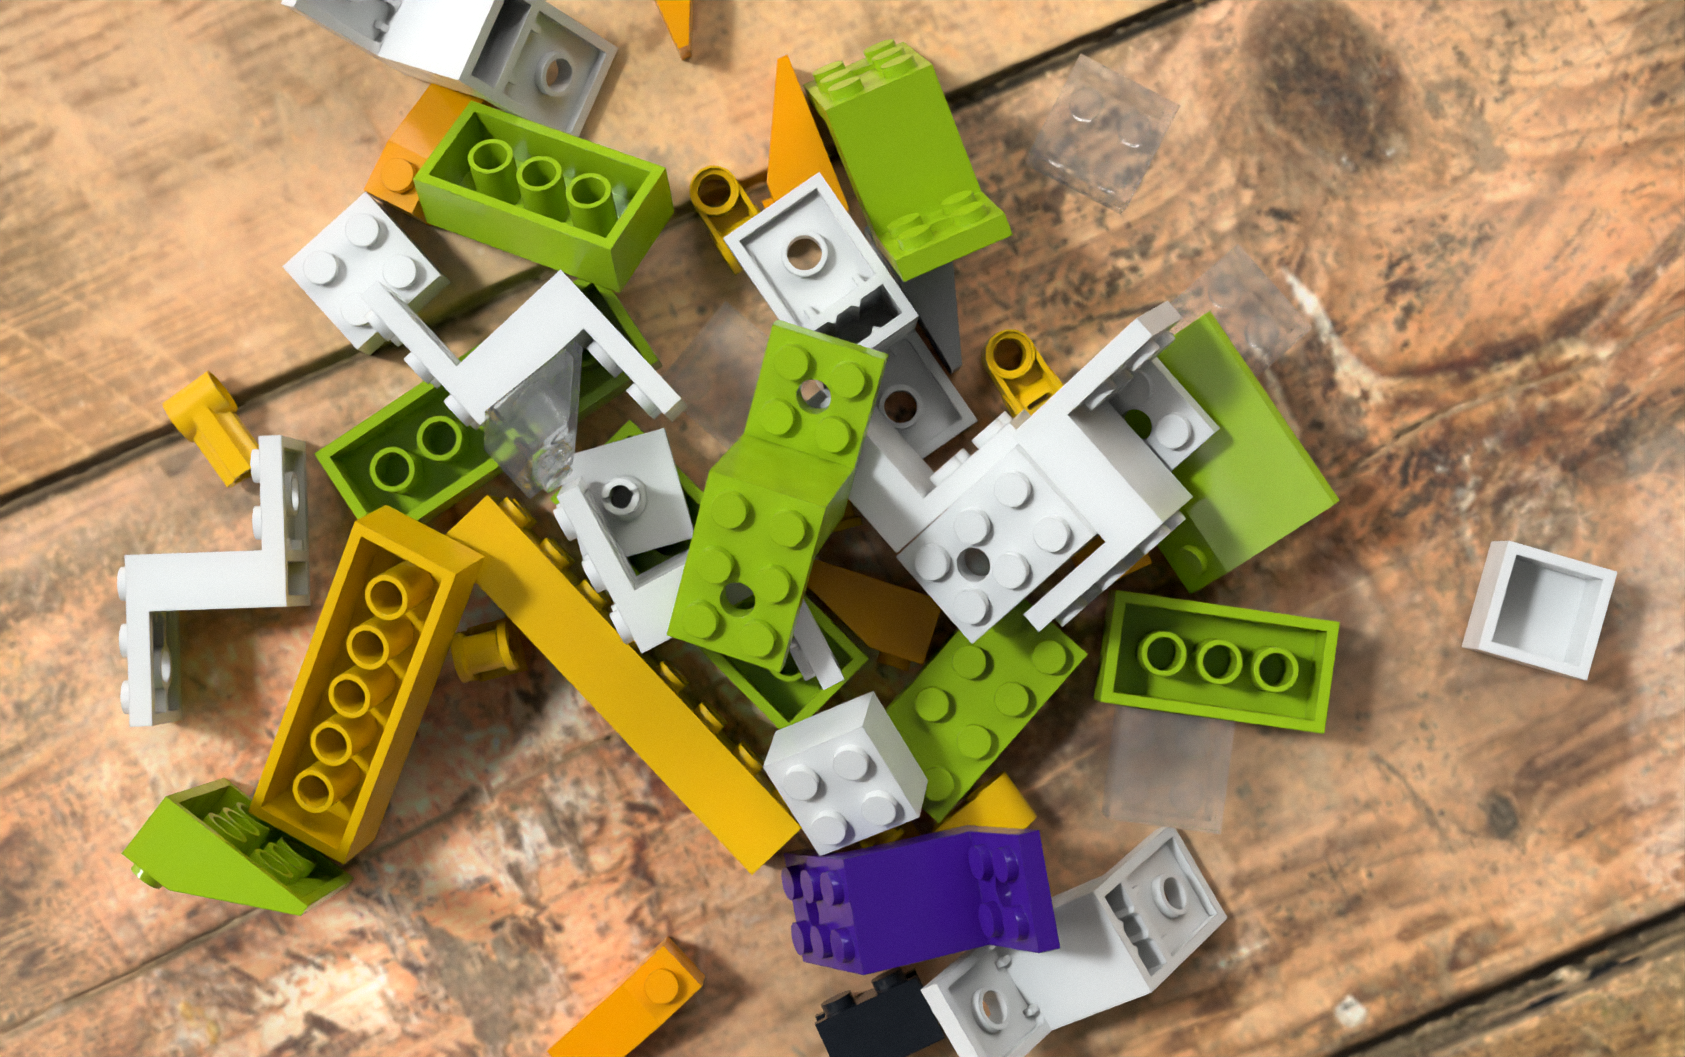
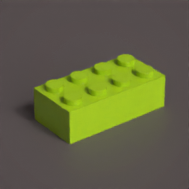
(545, 195)
(1216, 661)
(977, 700)

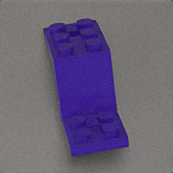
(921, 898)

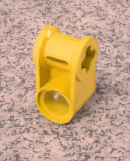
(725, 218)
(1027, 381)
(488, 651)
(991, 805)

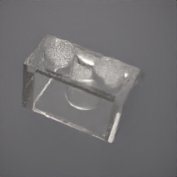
(536, 424)

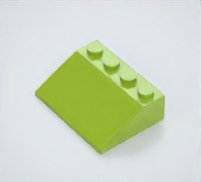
(1245, 480)
(217, 850)

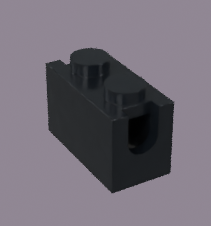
(880, 1022)

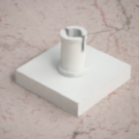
(636, 491)

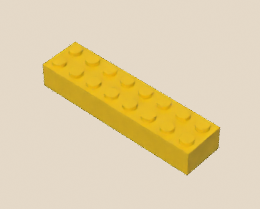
(626, 687)

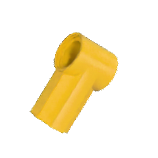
(208, 417)

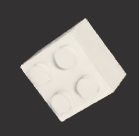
(353, 254)
(1539, 609)
(846, 774)

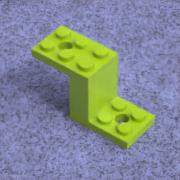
(905, 158)
(777, 496)

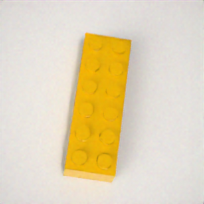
(365, 682)

